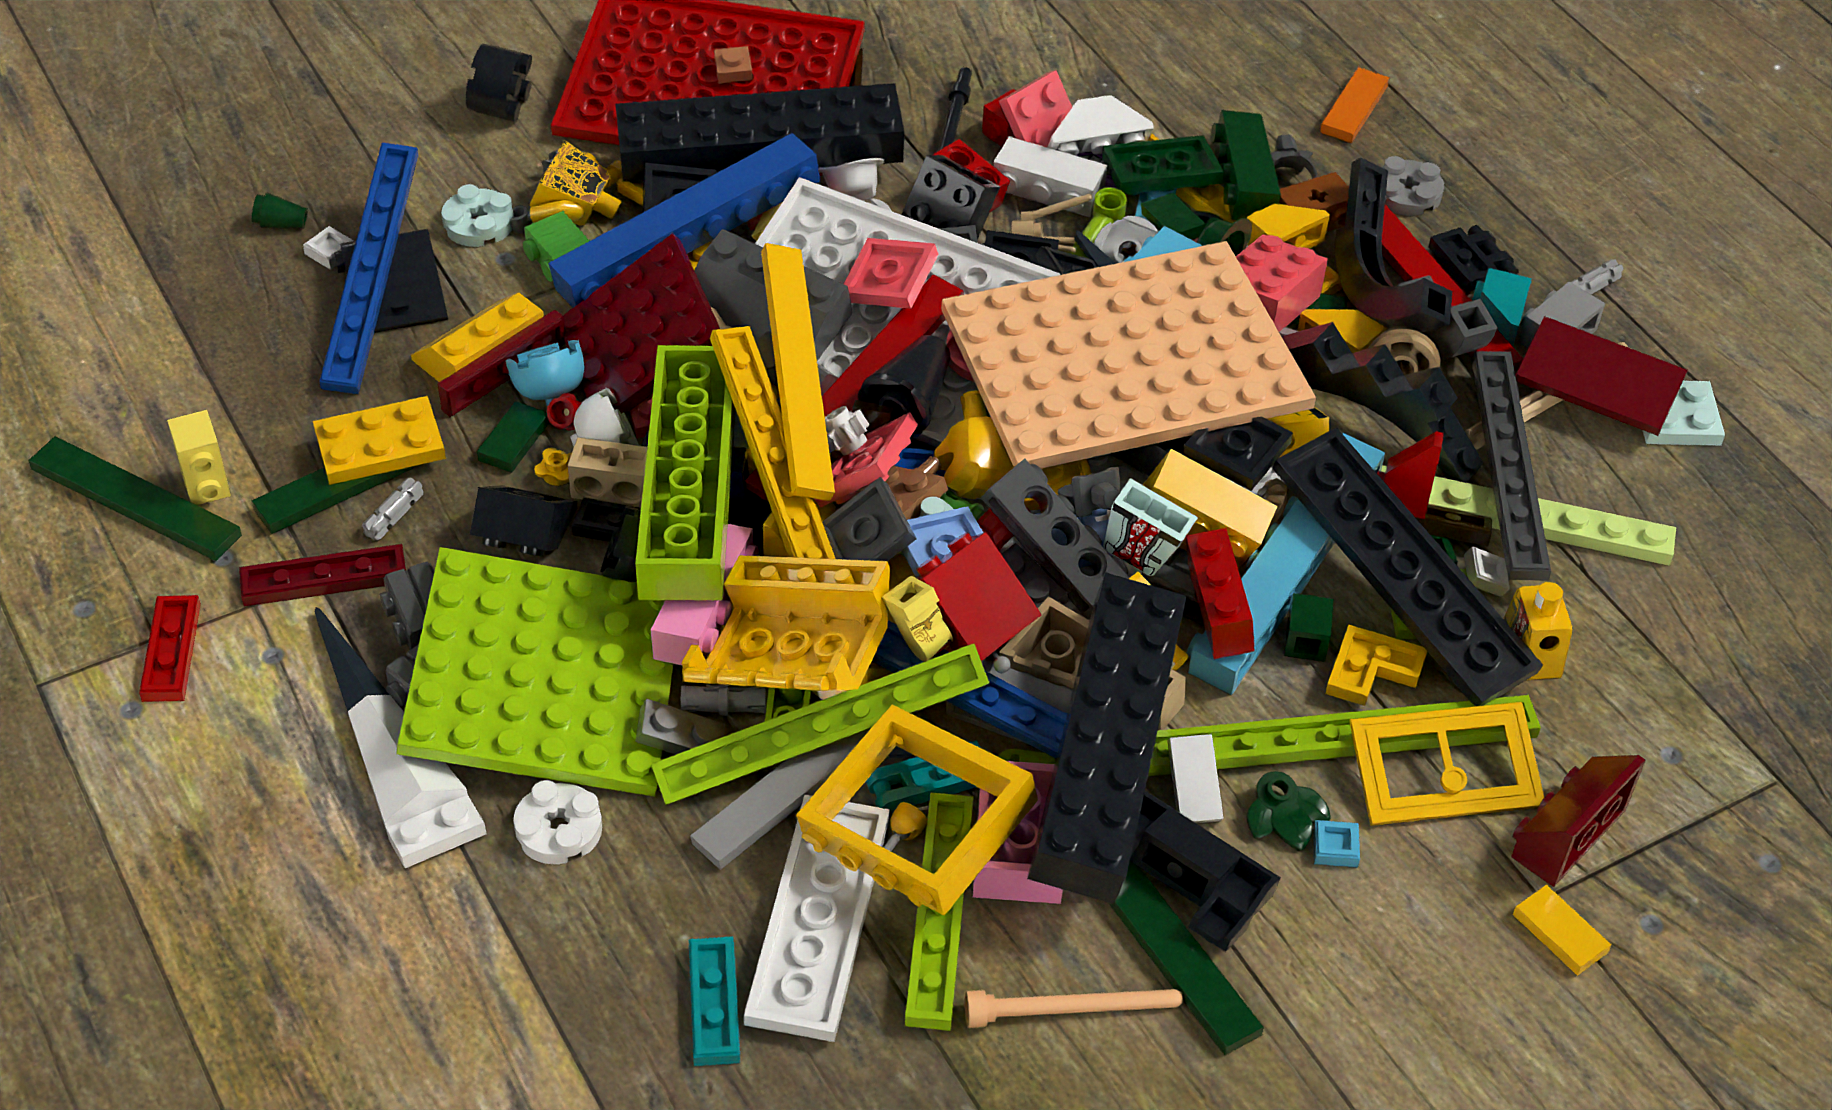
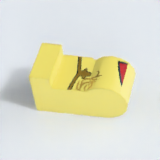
(918, 618)

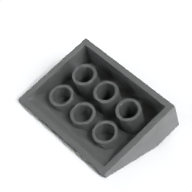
(736, 288)

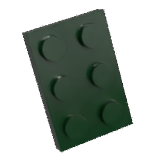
(1162, 165)

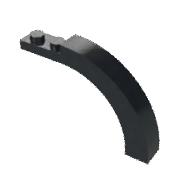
(1361, 265)

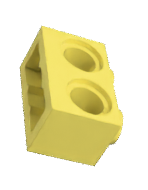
(199, 457)

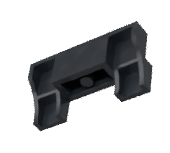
(1203, 870)

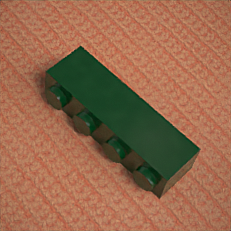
(1245, 162)

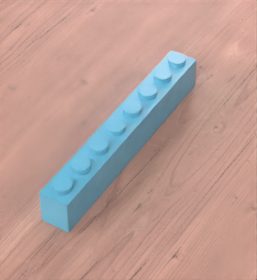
(1271, 577)

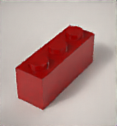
(1220, 593)

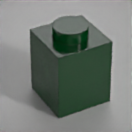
(1309, 627)

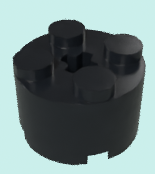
(498, 82)

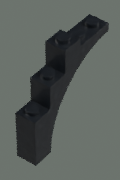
(1372, 378)

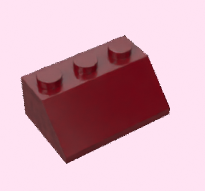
(1576, 816)

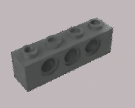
(1034, 533)

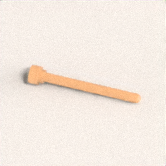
(984, 1008)

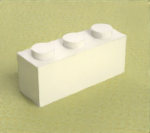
(1049, 174)

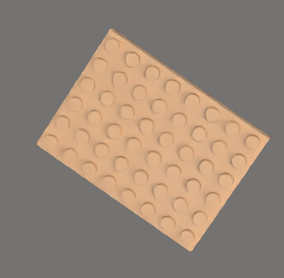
(1125, 355)

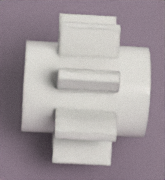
(846, 429)

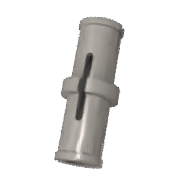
(723, 699)

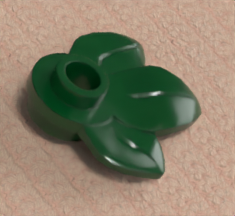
(1286, 815)

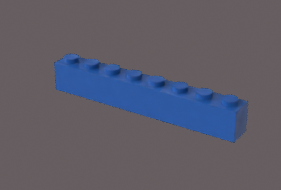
(692, 216)

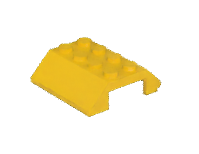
(797, 624)

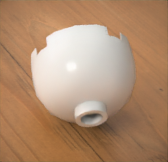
(599, 420)

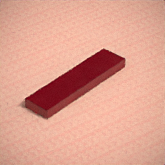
(491, 369)
(319, 574)

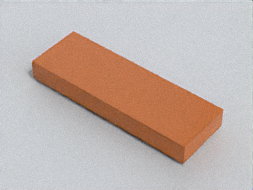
(1354, 105)

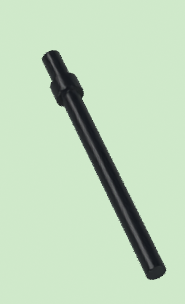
(958, 97)

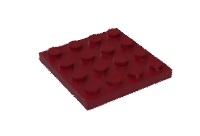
(633, 313)

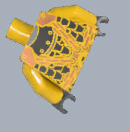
(570, 184)

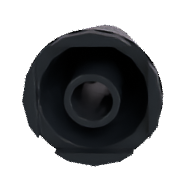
(910, 381)

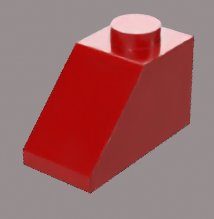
(1412, 473)

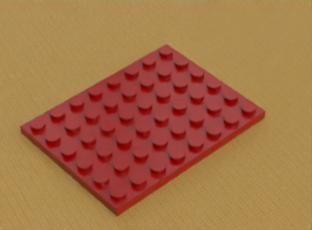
(668, 53)

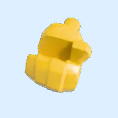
(973, 451)

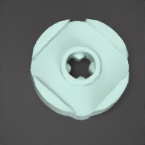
(493, 212)

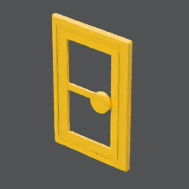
(1454, 802)

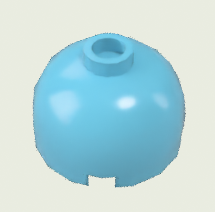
(547, 371)

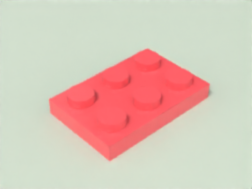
(871, 459)

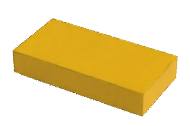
(1562, 929)

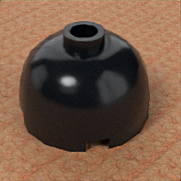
(622, 548)

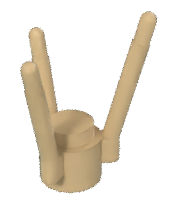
(1028, 227)

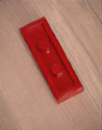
(170, 648)

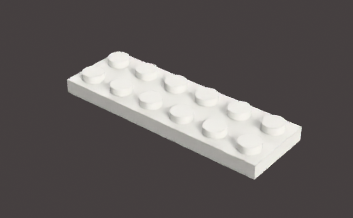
(813, 934)

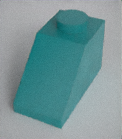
(1505, 299)

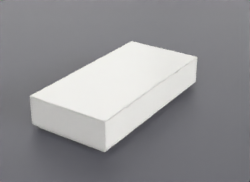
(1195, 778)

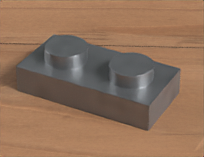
(674, 729)

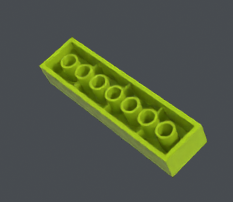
(686, 478)

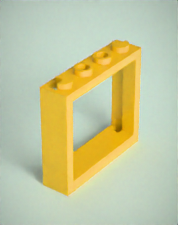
(899, 728)

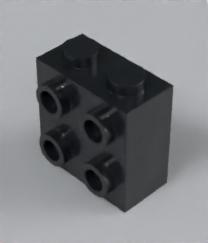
(950, 195)

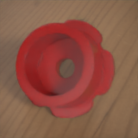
(556, 409)

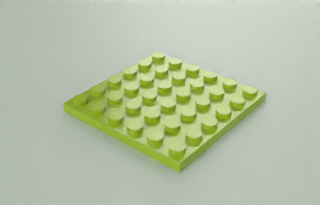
(535, 673)

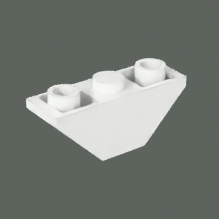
(1098, 124)

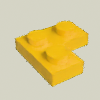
(1371, 655)

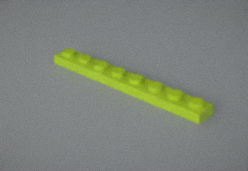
(818, 724)

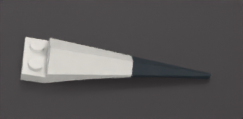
(417, 797)

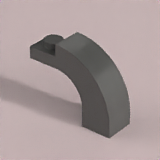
(1468, 331)

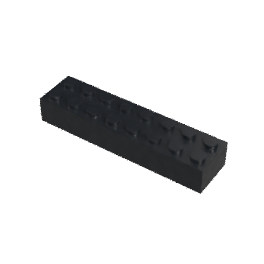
(722, 130)
(1108, 740)

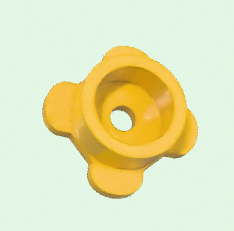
(554, 467)

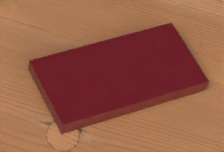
(1601, 375)

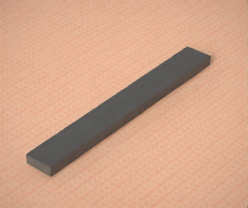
(1510, 467)

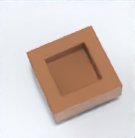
(733, 64)

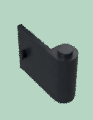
(413, 283)

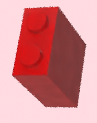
(978, 594)

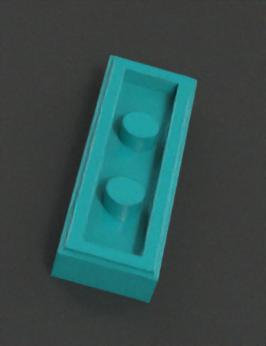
(714, 1001)

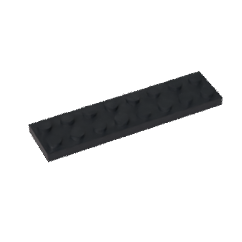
(1407, 568)

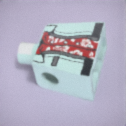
(1145, 529)

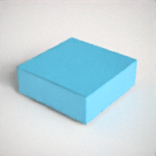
(1336, 843)

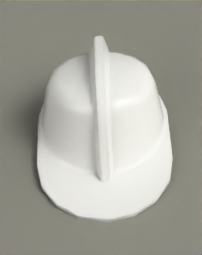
(854, 178)

